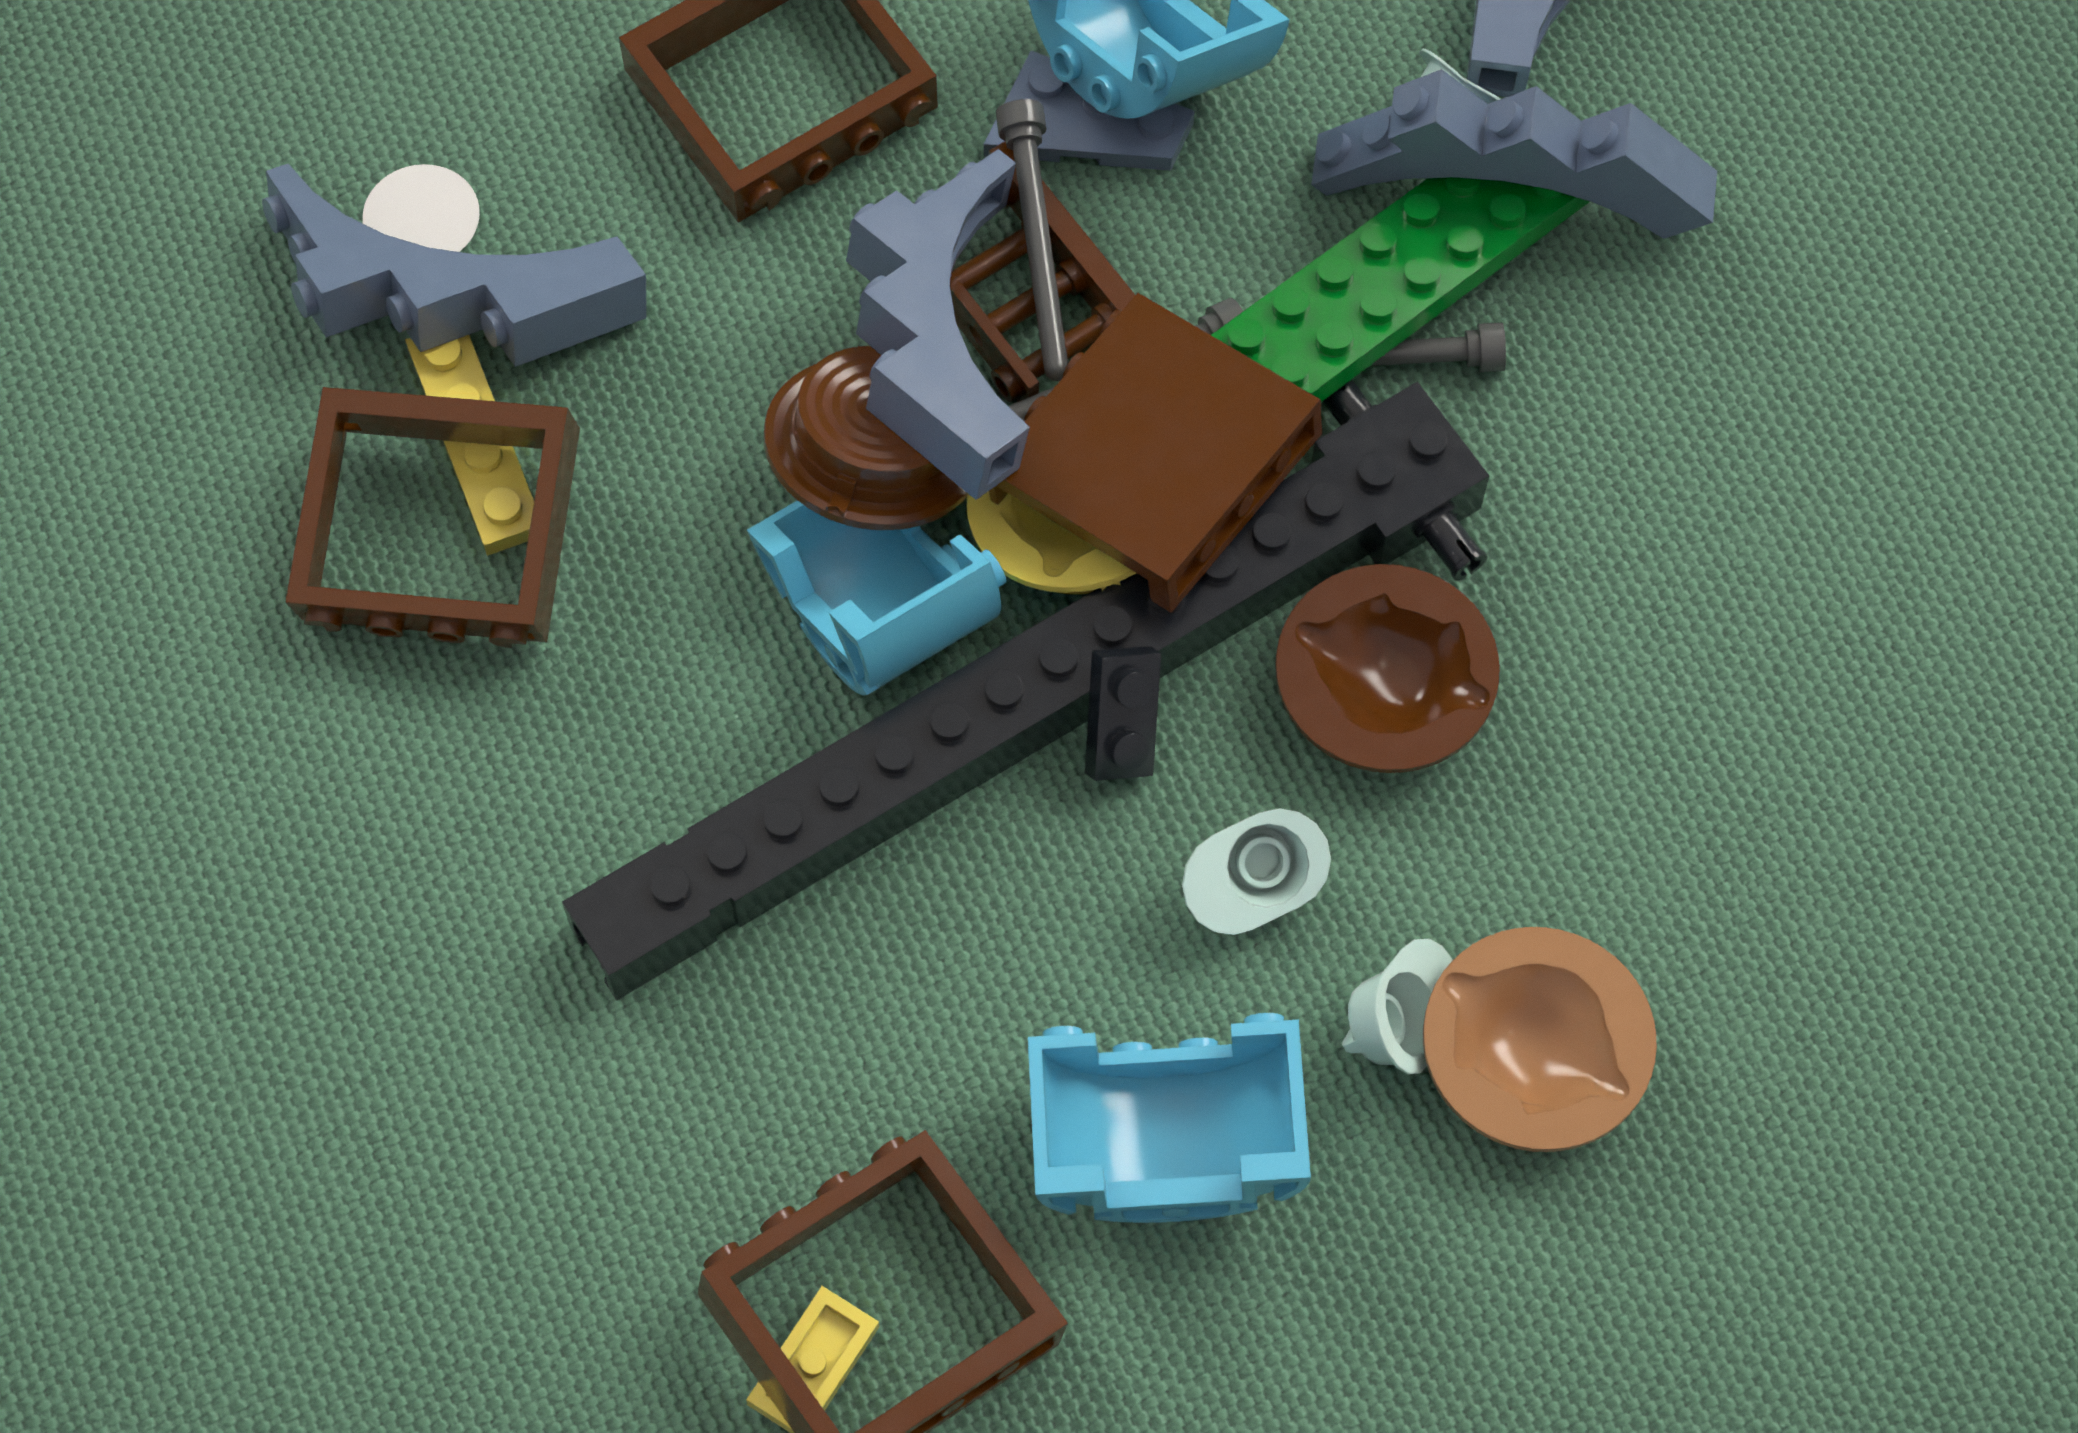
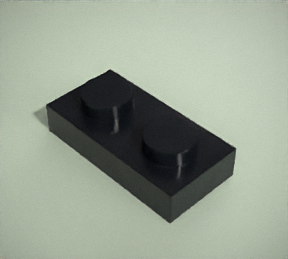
(1122, 713)

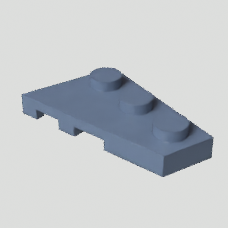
(1084, 132)

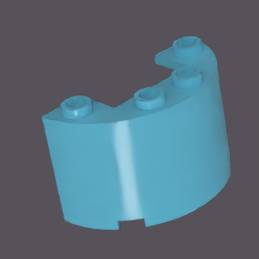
(1153, 53)
(876, 596)
(1169, 1127)

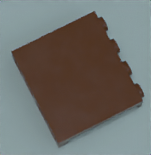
(1161, 446)

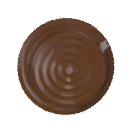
(844, 457)
(1387, 668)

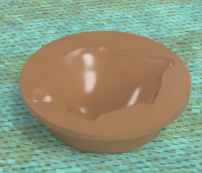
(1539, 1039)

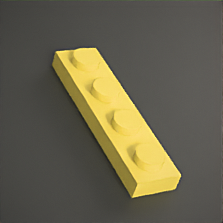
(486, 472)

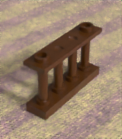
(1078, 271)

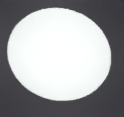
(424, 207)

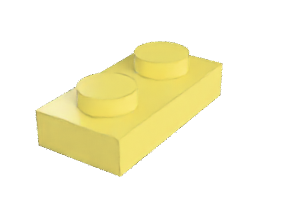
(821, 1350)

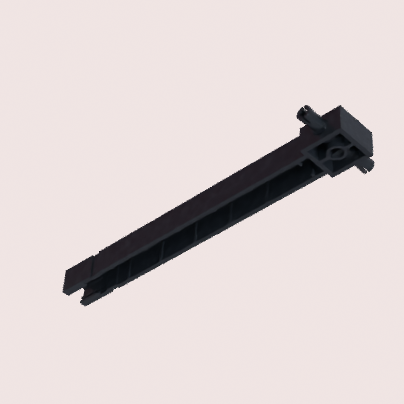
(1372, 489)

